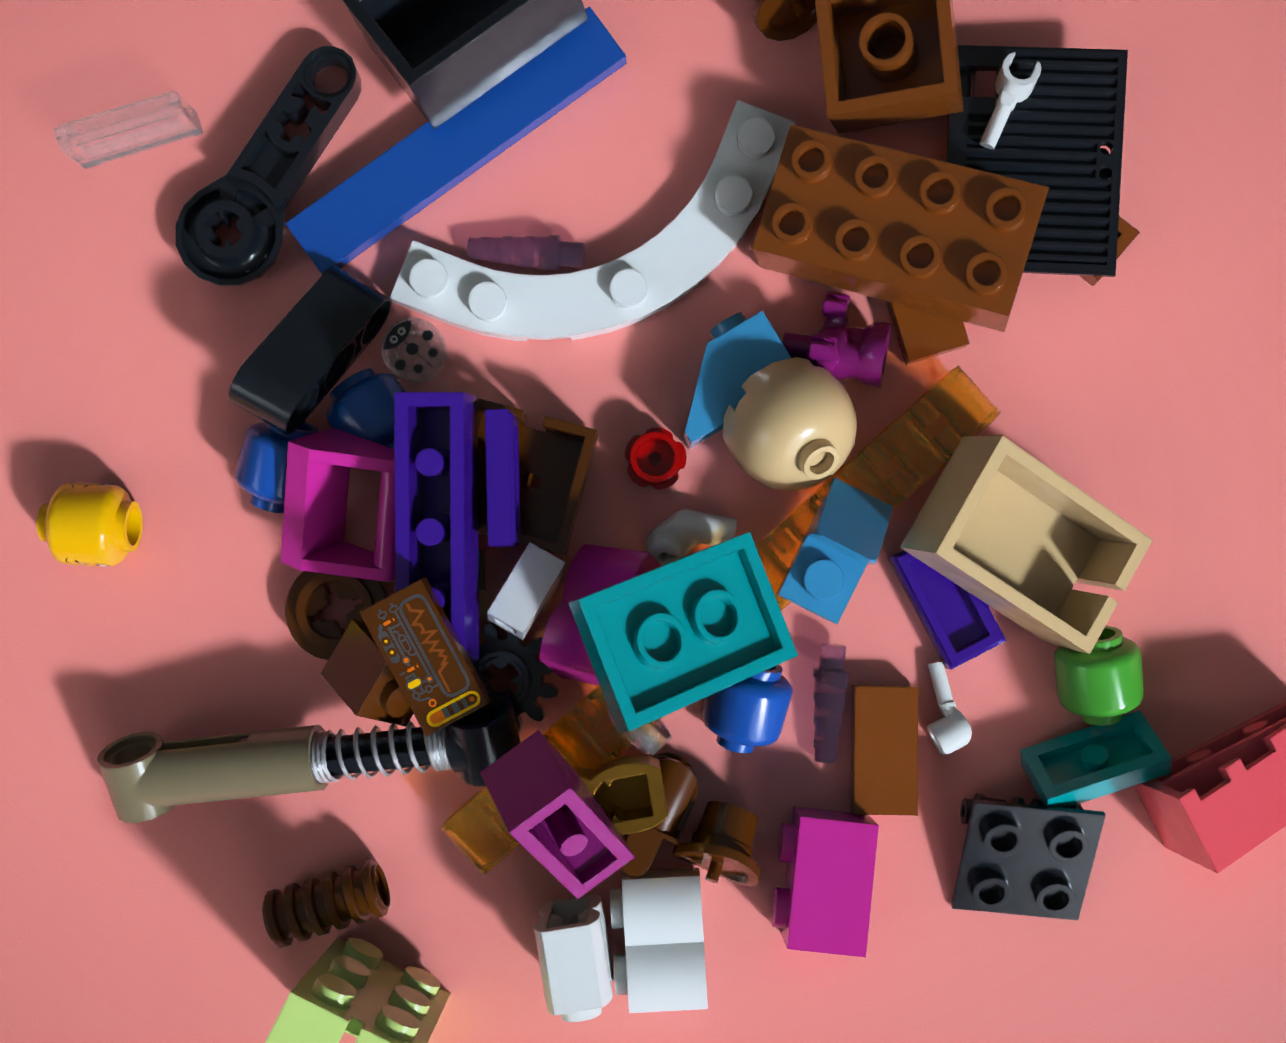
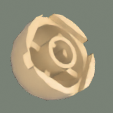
(791, 425)

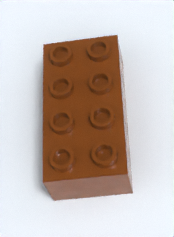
(899, 227)

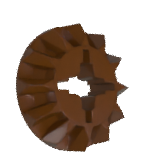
(311, 595)

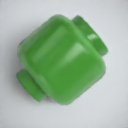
(1102, 682)

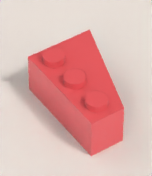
(1223, 793)

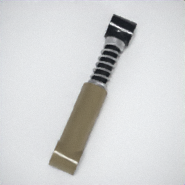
(155, 775)

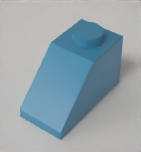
(733, 355)

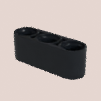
(310, 350)

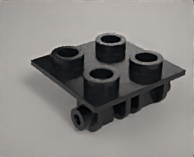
(1026, 857)

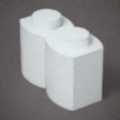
(662, 941)
(574, 957)

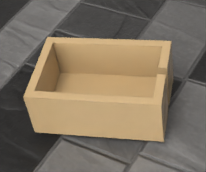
(1024, 539)

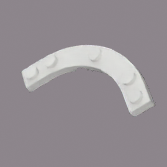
(623, 289)

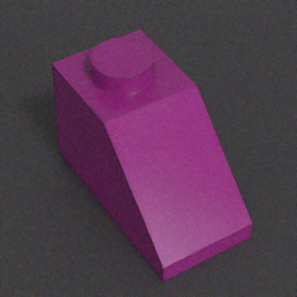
(555, 815)

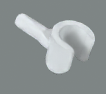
(1010, 92)
(952, 729)

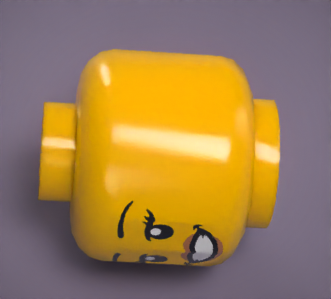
(90, 524)

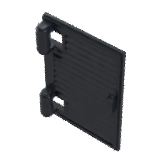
(1055, 144)

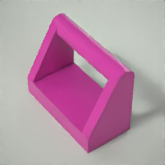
(318, 506)

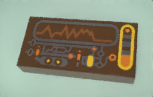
(425, 656)

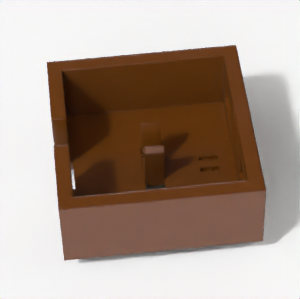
(562, 462)

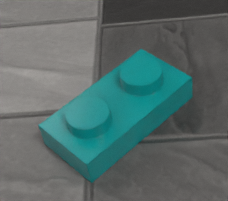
(1095, 761)

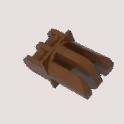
(680, 793)

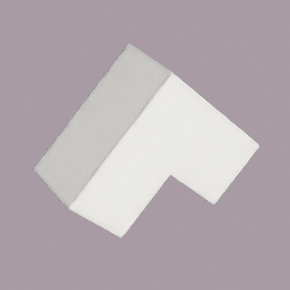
(527, 591)

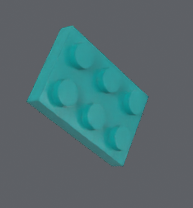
(682, 631)

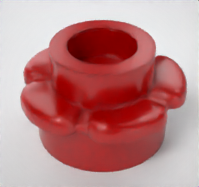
(660, 442)

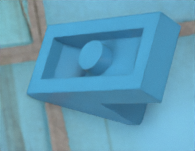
(836, 551)

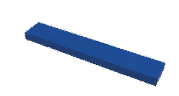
(440, 158)

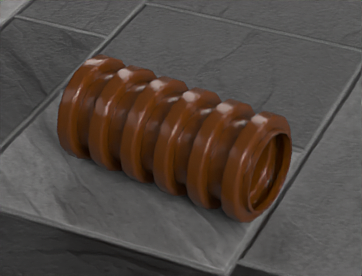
(326, 903)

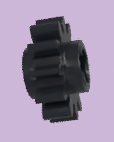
(526, 662)

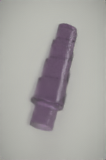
(528, 251)
(829, 698)

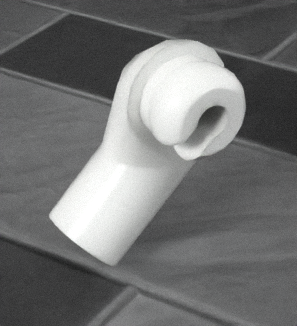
(685, 531)

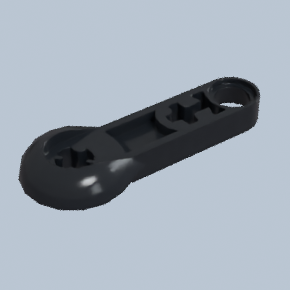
(265, 178)

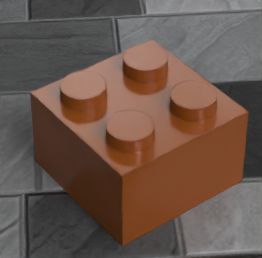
(888, 61)

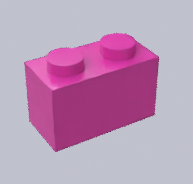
(827, 881)

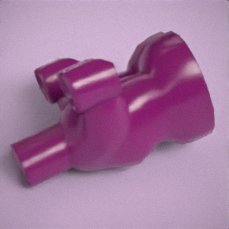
(844, 349)

